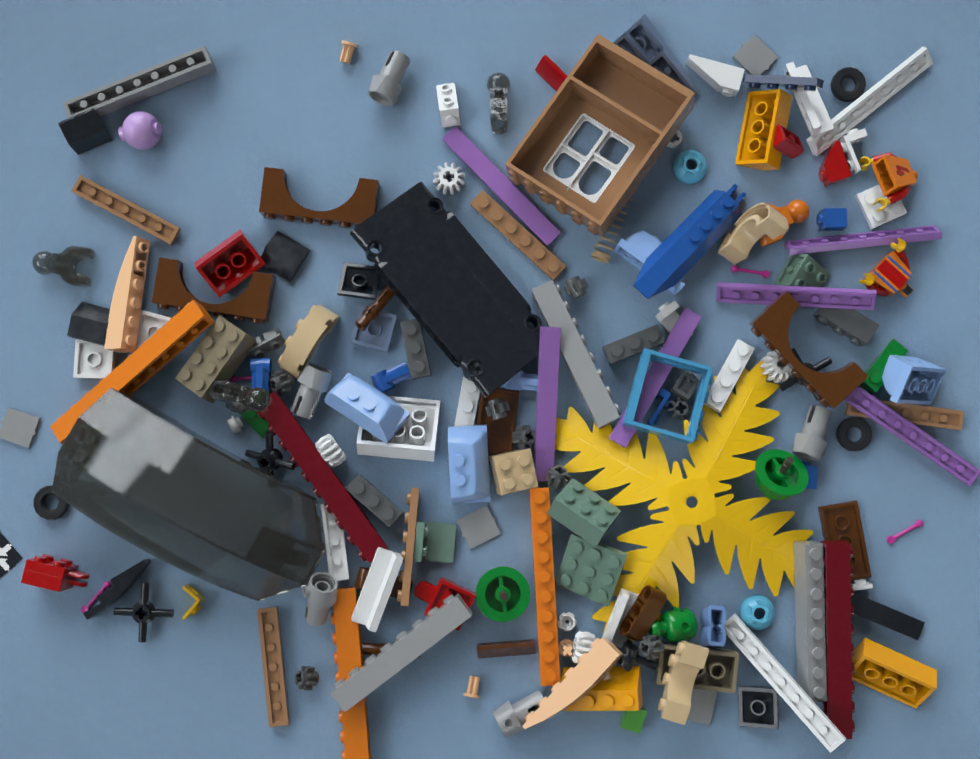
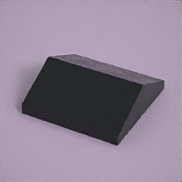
(84, 131)
(284, 256)
(359, 281)
(89, 323)
(758, 707)

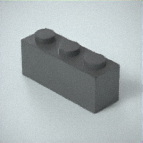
(848, 323)
(633, 344)
(415, 349)
(374, 500)

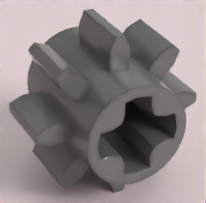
(576, 287)
(281, 381)
(497, 408)
(677, 413)
(523, 436)
(557, 477)
(651, 647)
(306, 678)

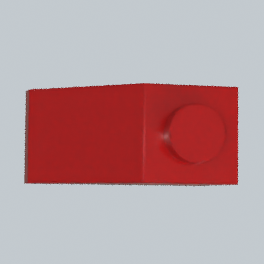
(834, 166)

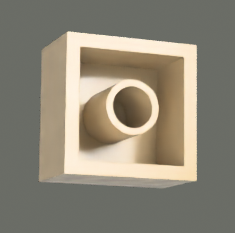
(513, 471)

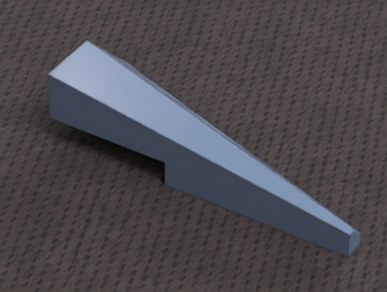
(648, 45)

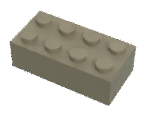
(215, 358)
(718, 673)

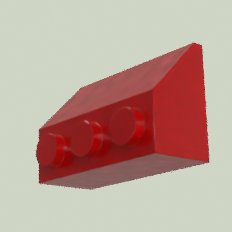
(229, 263)

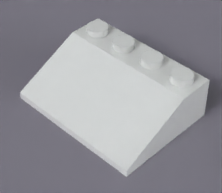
(415, 437)

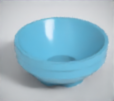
(686, 175)
(747, 609)

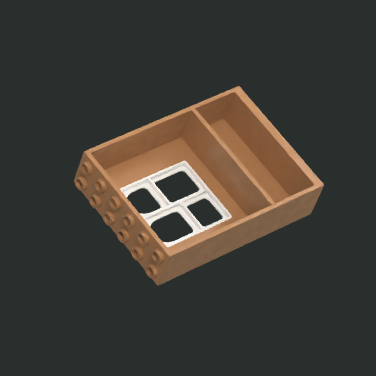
(622, 100)

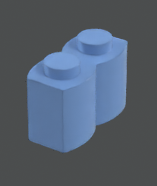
(713, 631)

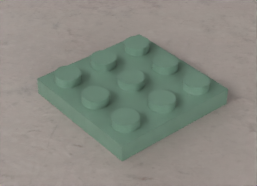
(590, 569)

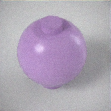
(140, 130)

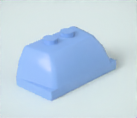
(638, 248)
(912, 379)
(367, 407)
(469, 464)

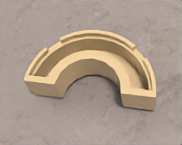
(750, 227)
(306, 339)
(680, 681)

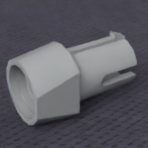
(386, 86)
(313, 382)
(811, 442)
(320, 595)
(512, 717)

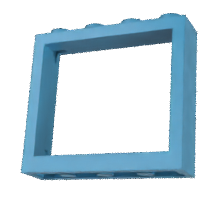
(701, 396)

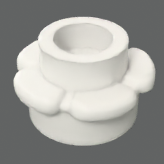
(235, 424)
(567, 626)

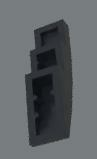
(121, 584)
(887, 616)

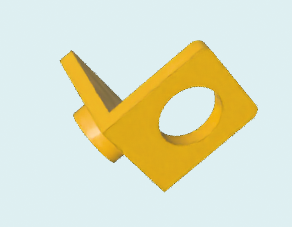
(196, 606)

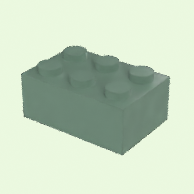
(584, 512)

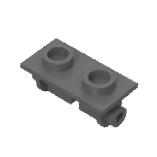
(272, 341)

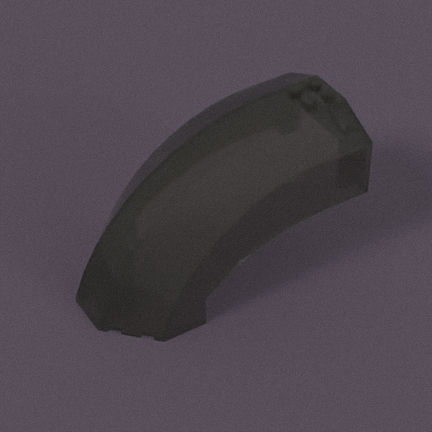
(188, 499)

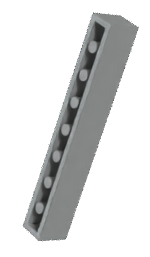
(143, 84)
(576, 356)
(810, 619)
(400, 653)

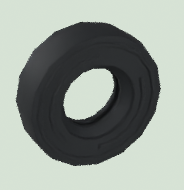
(856, 76)
(862, 425)
(42, 510)

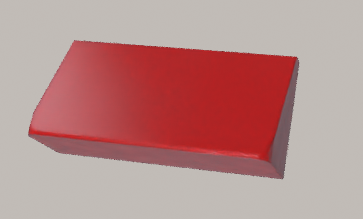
(550, 72)
(787, 142)

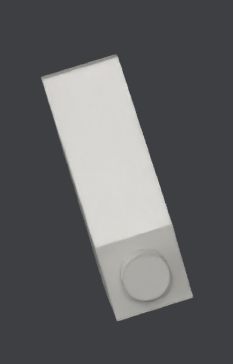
(720, 76)

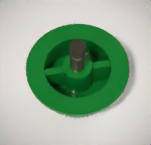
(780, 474)
(502, 594)

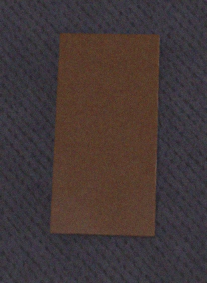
(499, 431)
(844, 522)

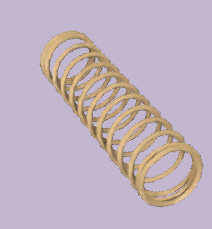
(603, 257)

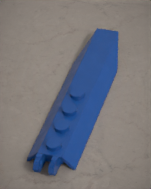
(689, 242)

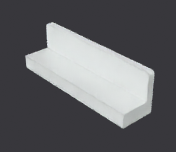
(810, 103)
(377, 588)
(621, 608)

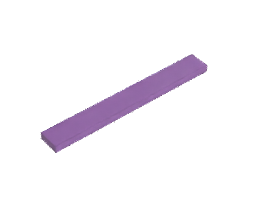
(501, 186)
(860, 240)
(805, 296)
(657, 374)
(546, 400)
(913, 436)

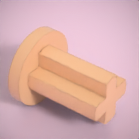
(347, 51)
(565, 647)
(472, 687)

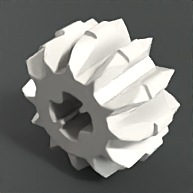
(442, 181)
(774, 368)
(330, 450)
(582, 644)

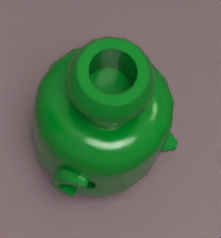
(675, 625)

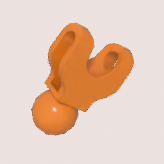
(795, 212)

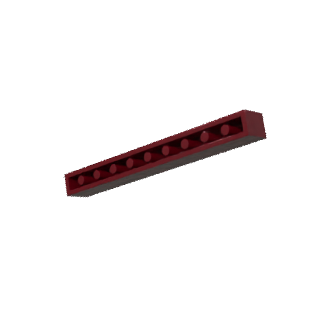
(322, 477)
(838, 635)

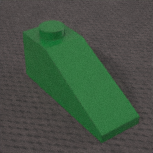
(876, 368)

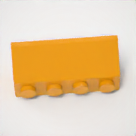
(761, 116)
(893, 673)
(614, 692)

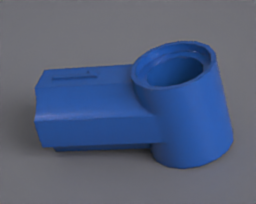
(260, 371)
(389, 378)

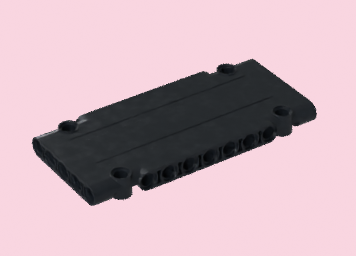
(451, 287)

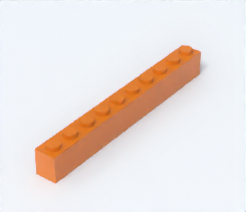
(142, 363)
(544, 586)
(348, 656)

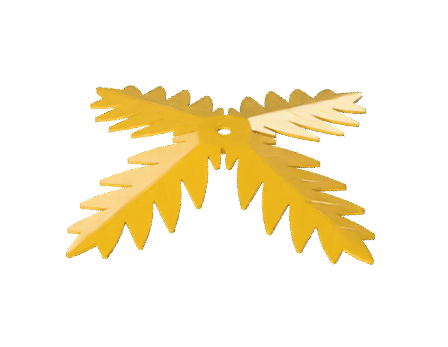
(713, 463)

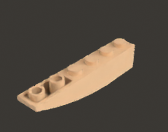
(127, 299)
(578, 681)

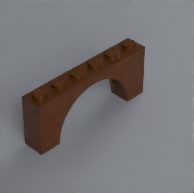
(278, 203)
(252, 304)
(773, 327)

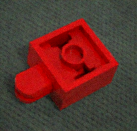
(53, 574)
(437, 594)

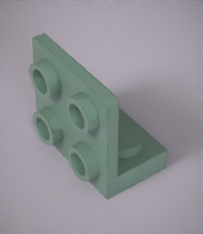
(802, 271)
(434, 542)

